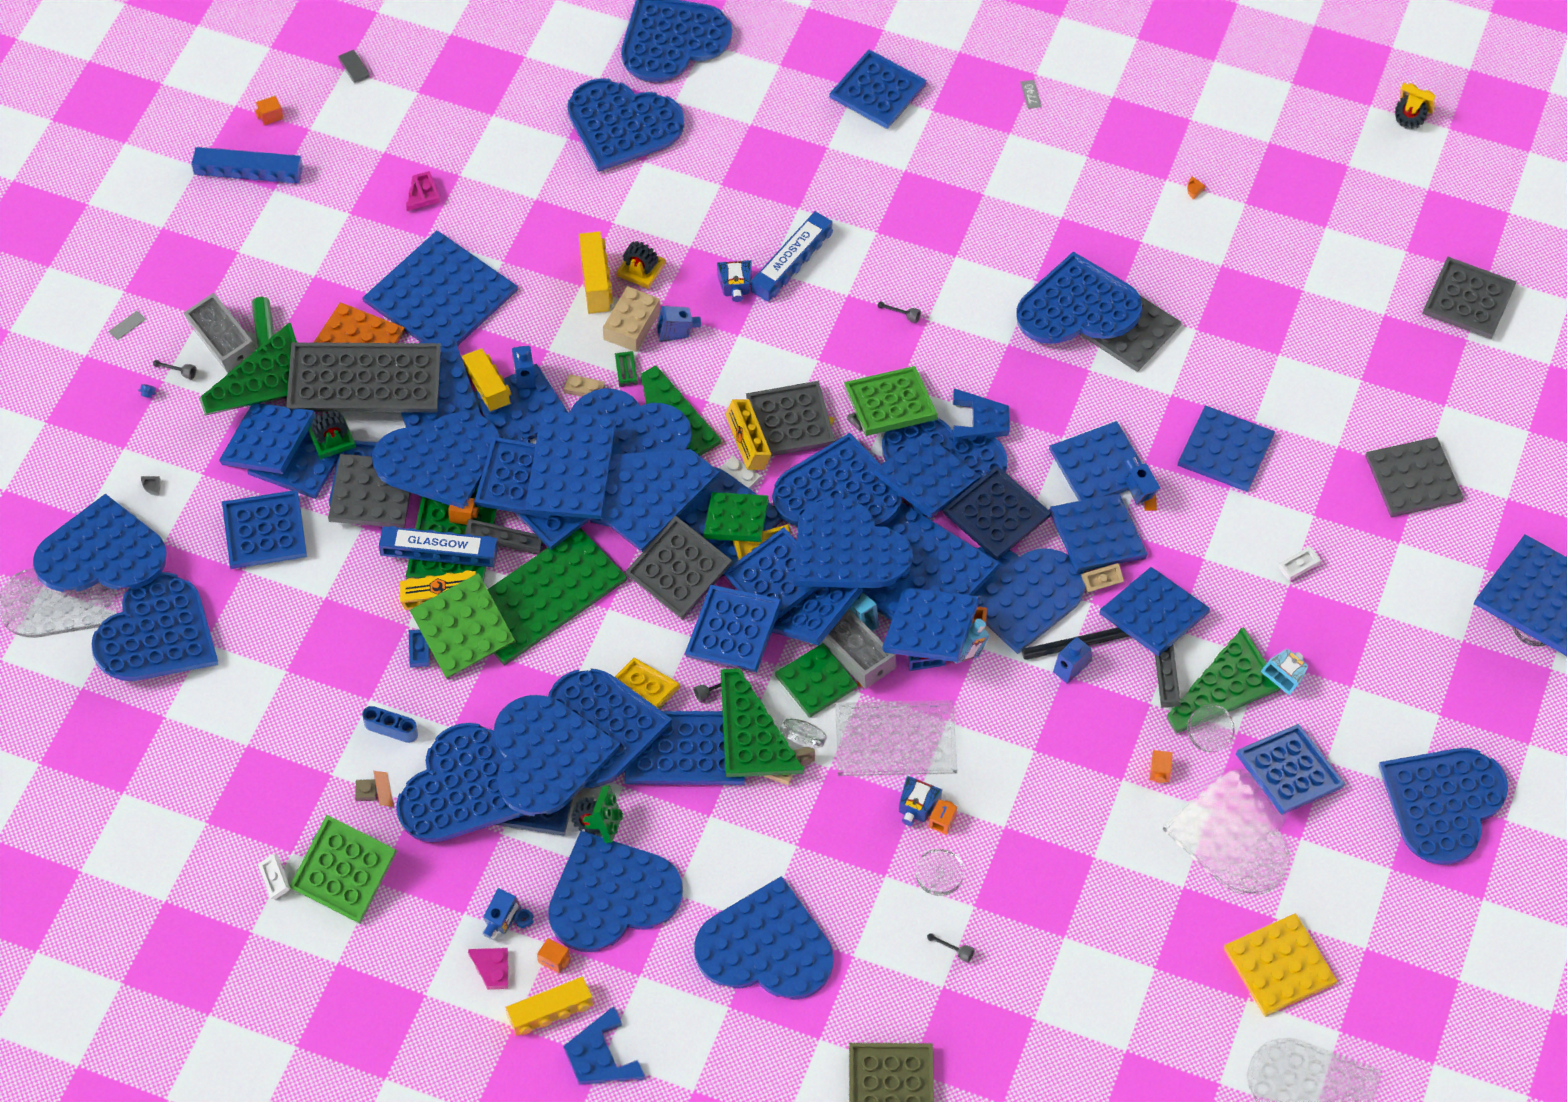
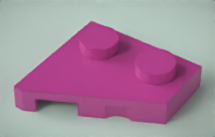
(422, 191)
(491, 966)

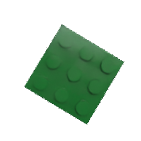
(736, 517)
(816, 680)

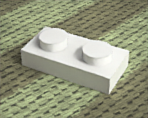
(739, 471)
(1299, 563)
(274, 876)

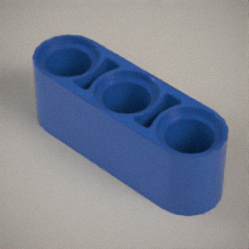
(395, 731)

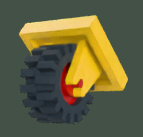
(1414, 106)
(640, 264)

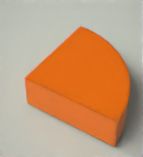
(1195, 187)

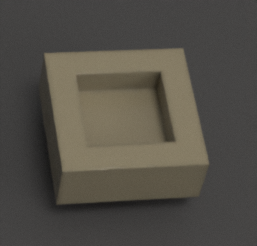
(805, 755)
(365, 790)

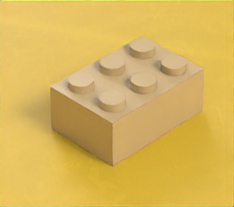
(631, 319)

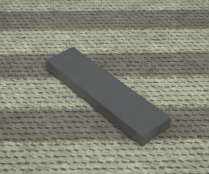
(506, 536)
(1167, 679)

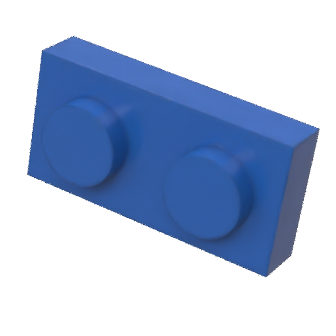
(418, 650)

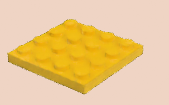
(1280, 964)

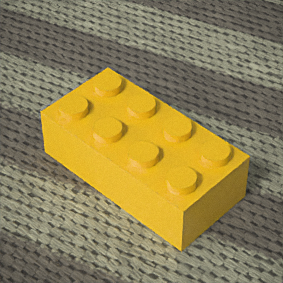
(595, 272)

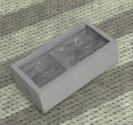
(220, 332)
(859, 650)

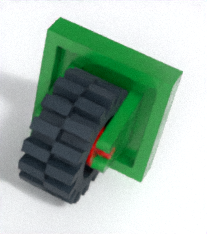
(331, 434)
(600, 815)

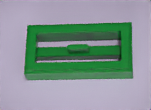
(627, 381)

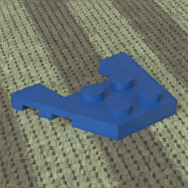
(988, 417)
(591, 1055)

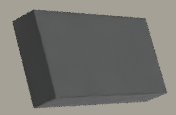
(353, 66)

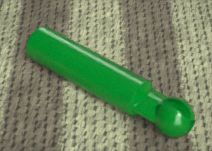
(262, 319)

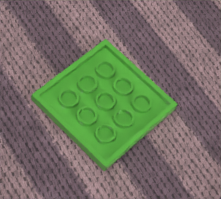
(890, 400)
(462, 625)
(343, 869)

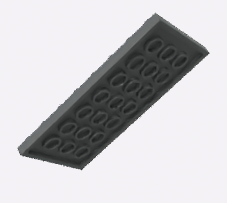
(364, 377)

